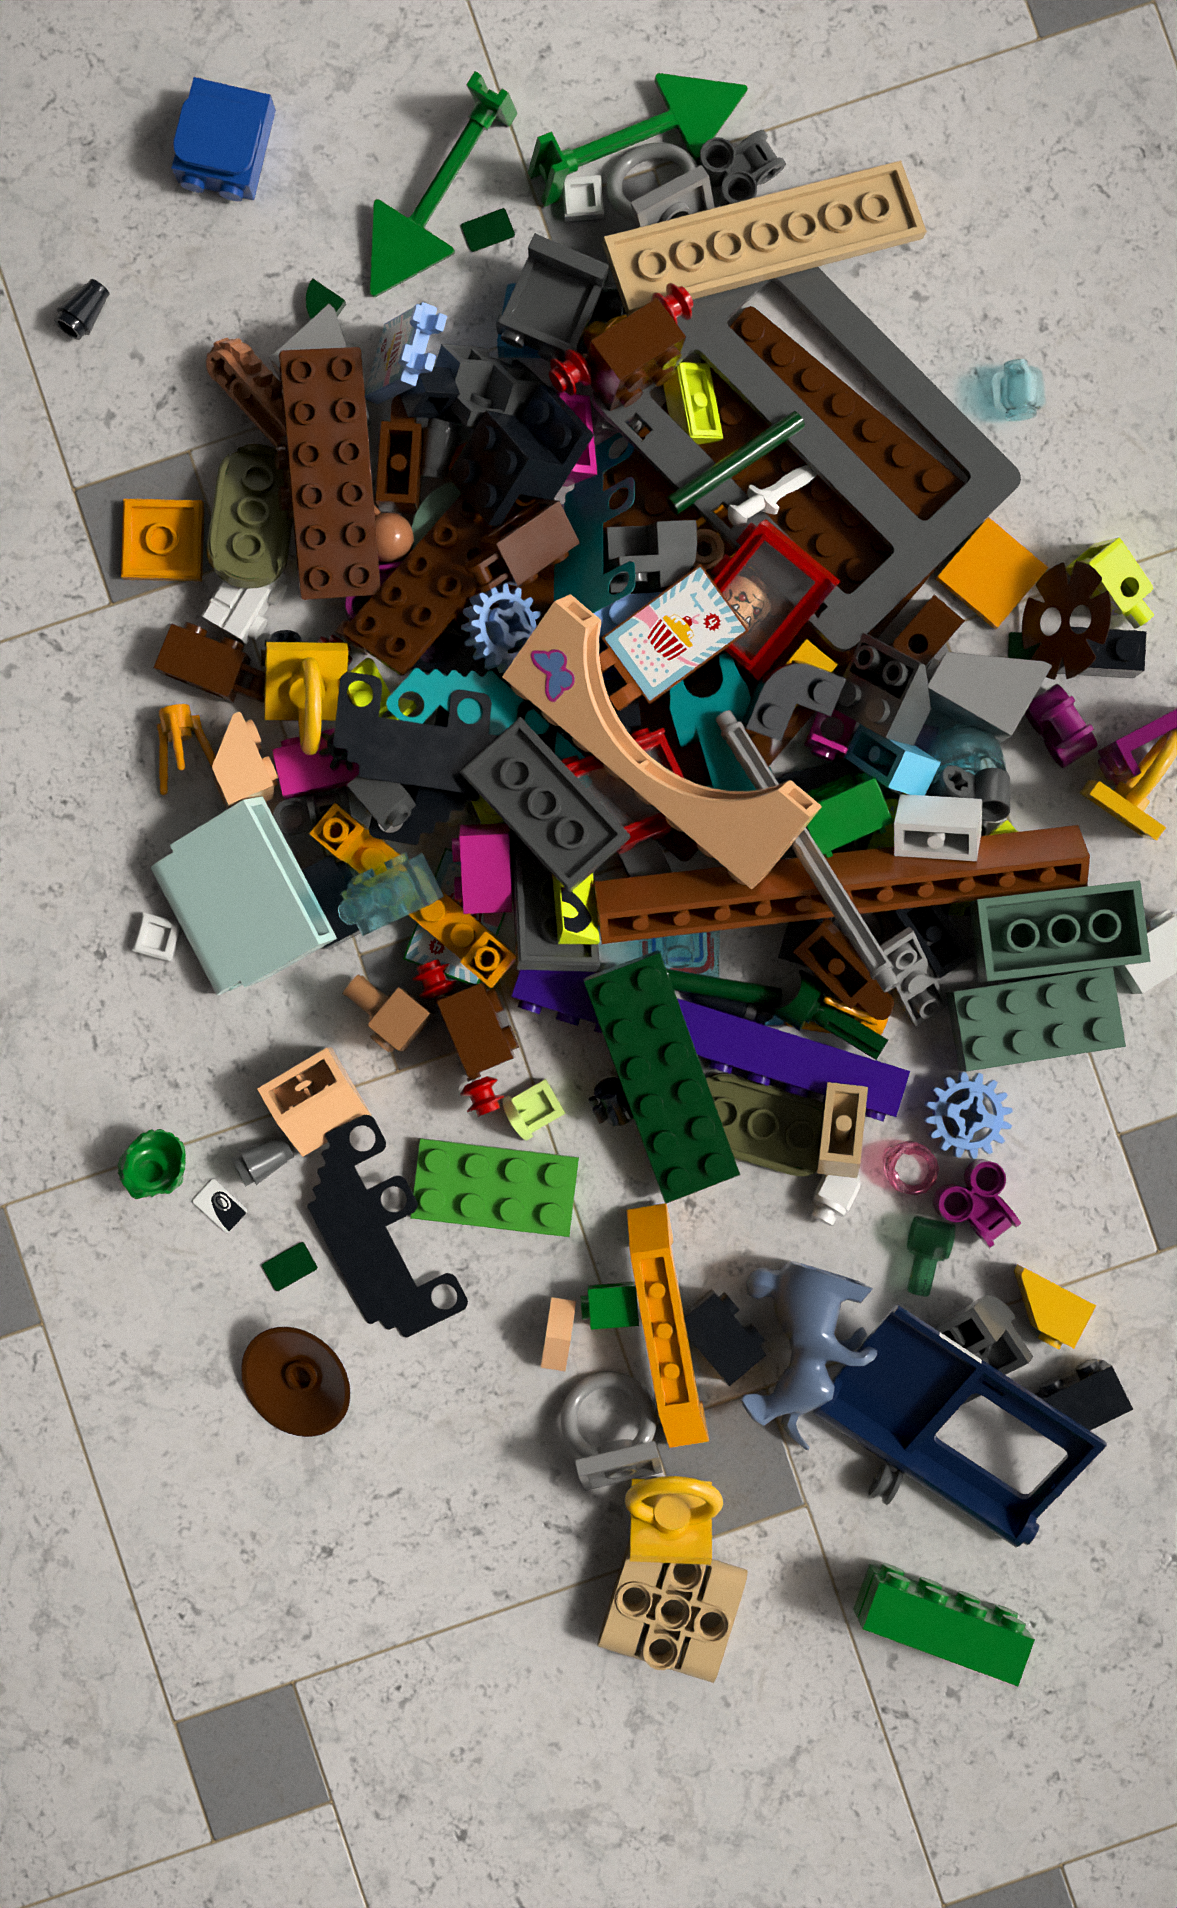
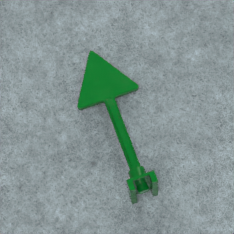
(695, 109)
(402, 243)

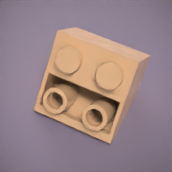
(239, 767)
(313, 1100)

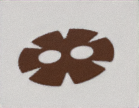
(1065, 598)

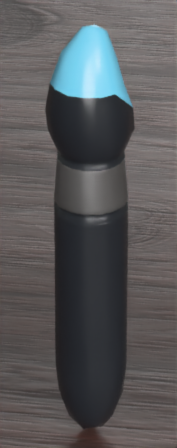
(738, 1008)

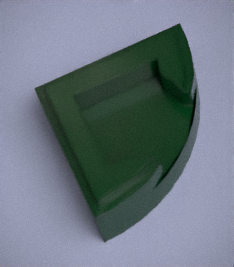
(319, 297)

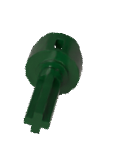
(810, 1006)

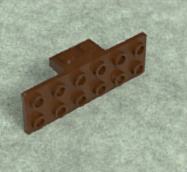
(328, 472)
(426, 589)

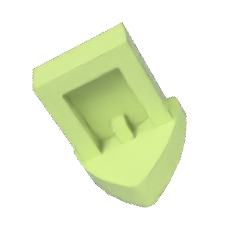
(532, 1109)

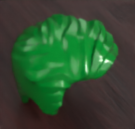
(152, 1164)

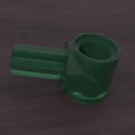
(930, 1243)

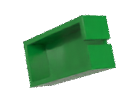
(943, 1623)

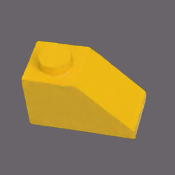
(1053, 1309)

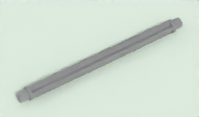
(813, 860)

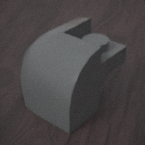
(485, 384)
(660, 552)
(988, 1333)

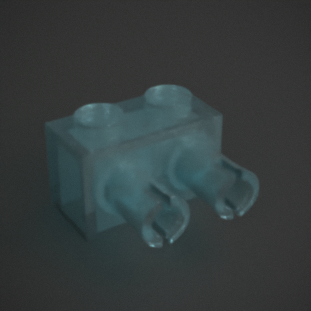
(390, 894)

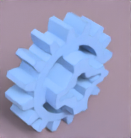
(500, 628)
(962, 1133)

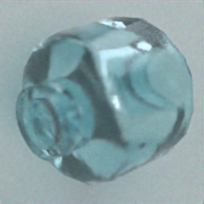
(1018, 390)

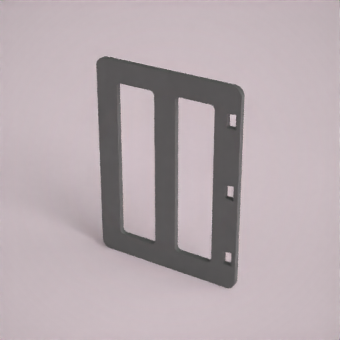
(914, 543)

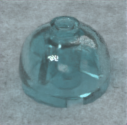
(967, 748)

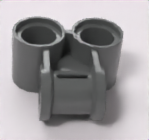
(746, 165)
(988, 784)

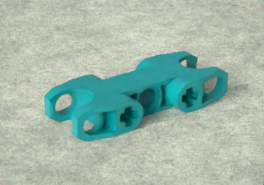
(696, 722)

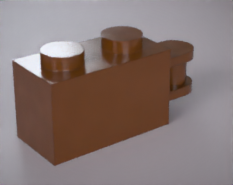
(399, 462)
(523, 546)
(208, 663)
(842, 970)

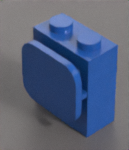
(222, 139)

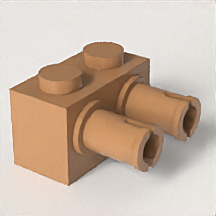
(392, 1018)

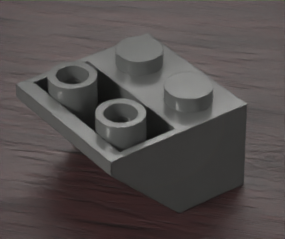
(885, 691)

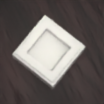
(583, 198)
(157, 937)

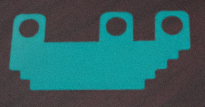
(587, 511)
(437, 691)

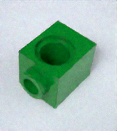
(610, 1305)

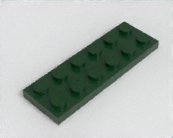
(661, 1076)

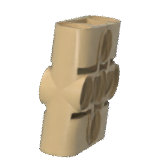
(703, 1645)

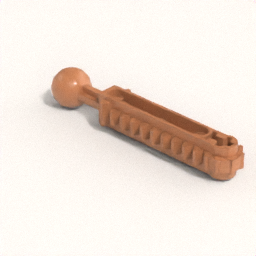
(260, 397)

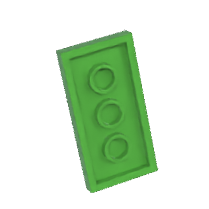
(495, 1187)

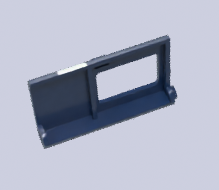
(915, 1389)

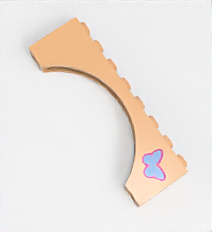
(564, 679)

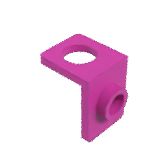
(826, 748)

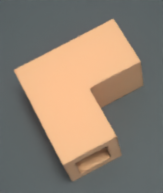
(558, 1334)

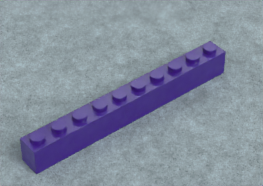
(735, 1043)

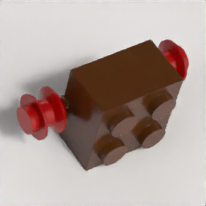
(630, 353)
(474, 1030)

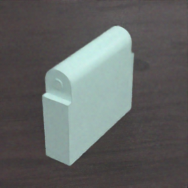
(242, 897)

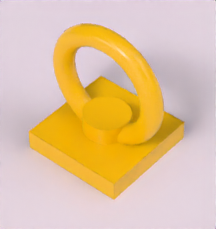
(304, 685)
(1129, 799)
(672, 1519)

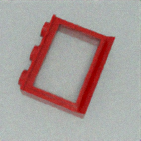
(772, 591)
(619, 798)

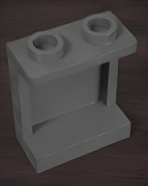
(552, 299)

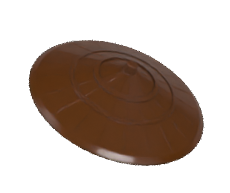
(295, 1381)

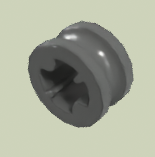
(885, 1483)

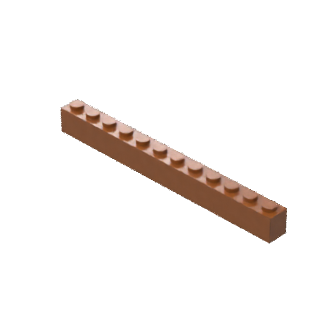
(872, 879)

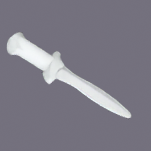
(766, 499)

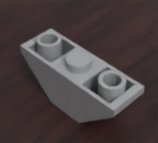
(918, 988)

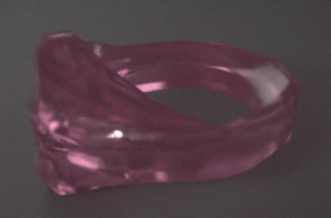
(890, 1159)

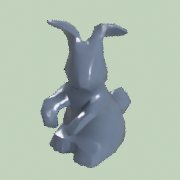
(808, 1313)

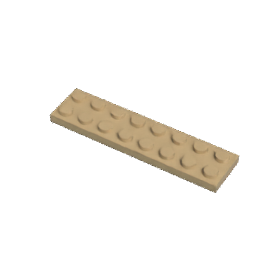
(766, 236)

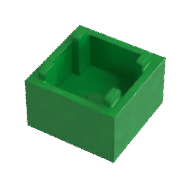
(849, 811)

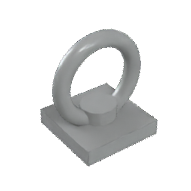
(675, 199)
(618, 1459)

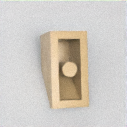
(842, 1130)

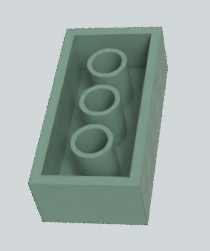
(1059, 931)
(1036, 1019)

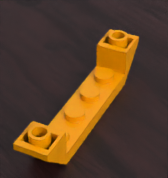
(444, 919)
(665, 1326)

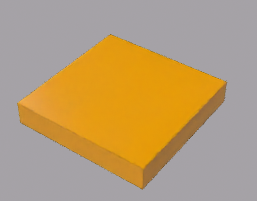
(162, 540)
(991, 573)

